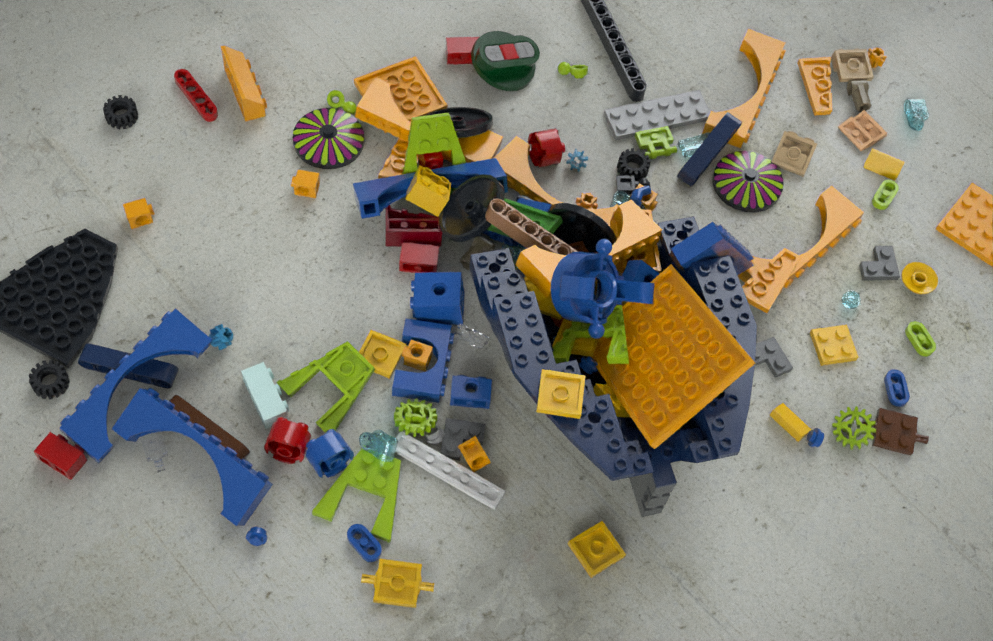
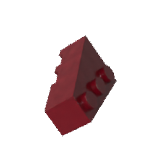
(411, 227)

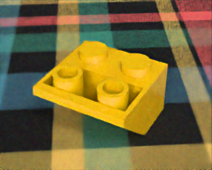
(429, 190)

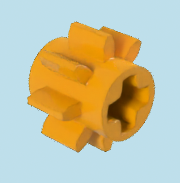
(876, 57)
(587, 201)

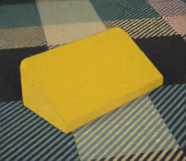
(883, 164)
(790, 422)

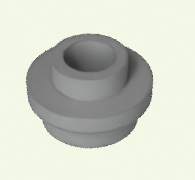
(435, 436)

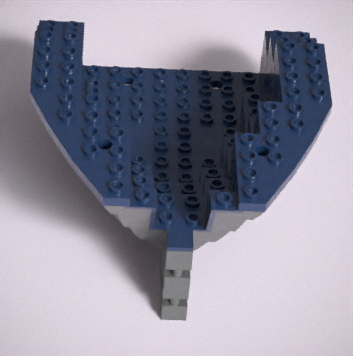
(613, 441)

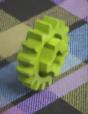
(415, 417)
(846, 427)

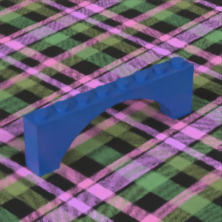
(377, 194)
(713, 242)
(89, 422)
(241, 484)

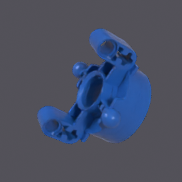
(575, 282)

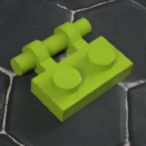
(653, 138)

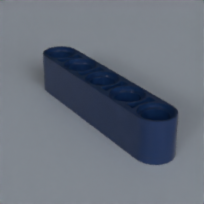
(709, 149)
(105, 359)

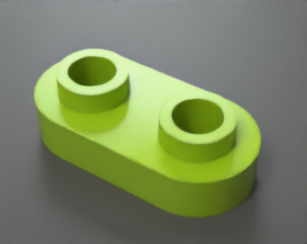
(885, 194)
(920, 339)

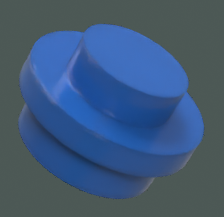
(588, 364)
(815, 437)
(256, 536)

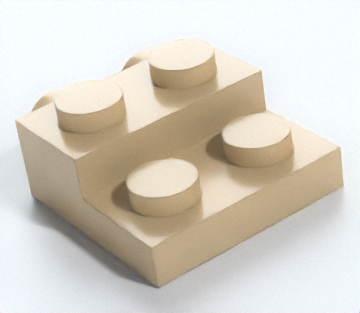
(852, 65)
(794, 153)

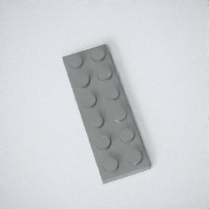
(665, 111)

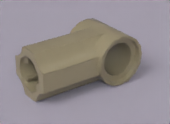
(859, 91)
(478, 245)

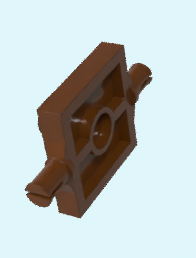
(896, 432)

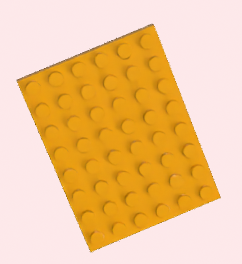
(675, 356)

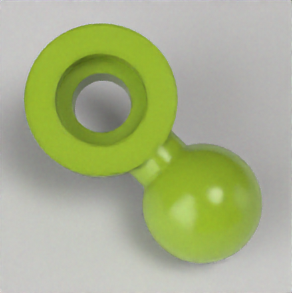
(577, 71)
(349, 106)

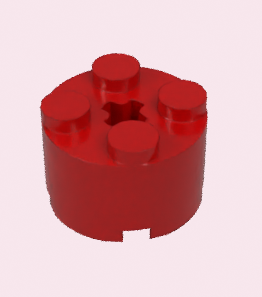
(545, 147)
(287, 440)

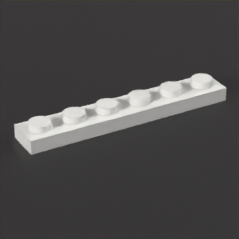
(449, 471)

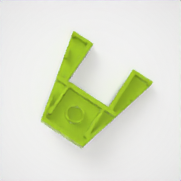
(431, 135)
(613, 328)
(345, 369)
(371, 476)

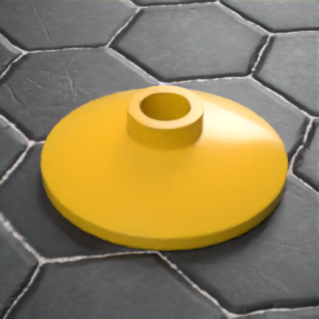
(923, 273)

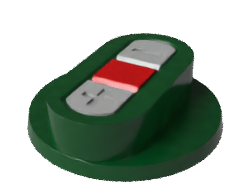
(505, 60)

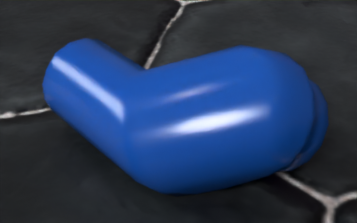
(637, 194)

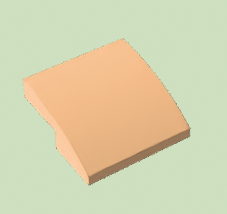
(862, 130)

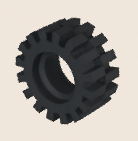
(120, 104)
(635, 157)
(44, 370)

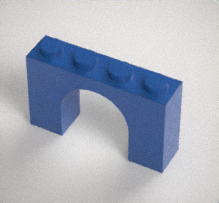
(427, 384)

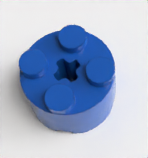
(328, 453)

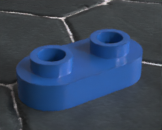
(896, 389)
(365, 543)

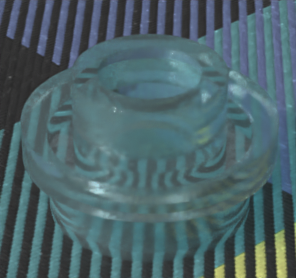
(851, 295)

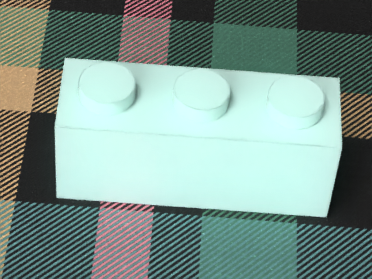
(265, 394)

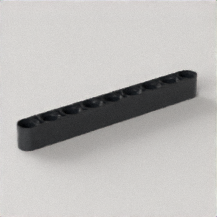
(616, 48)

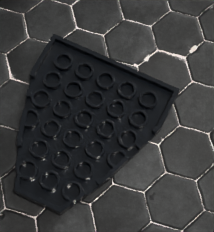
(59, 296)

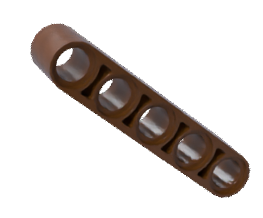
(211, 427)

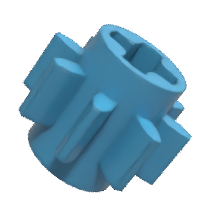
(573, 163)
(221, 337)

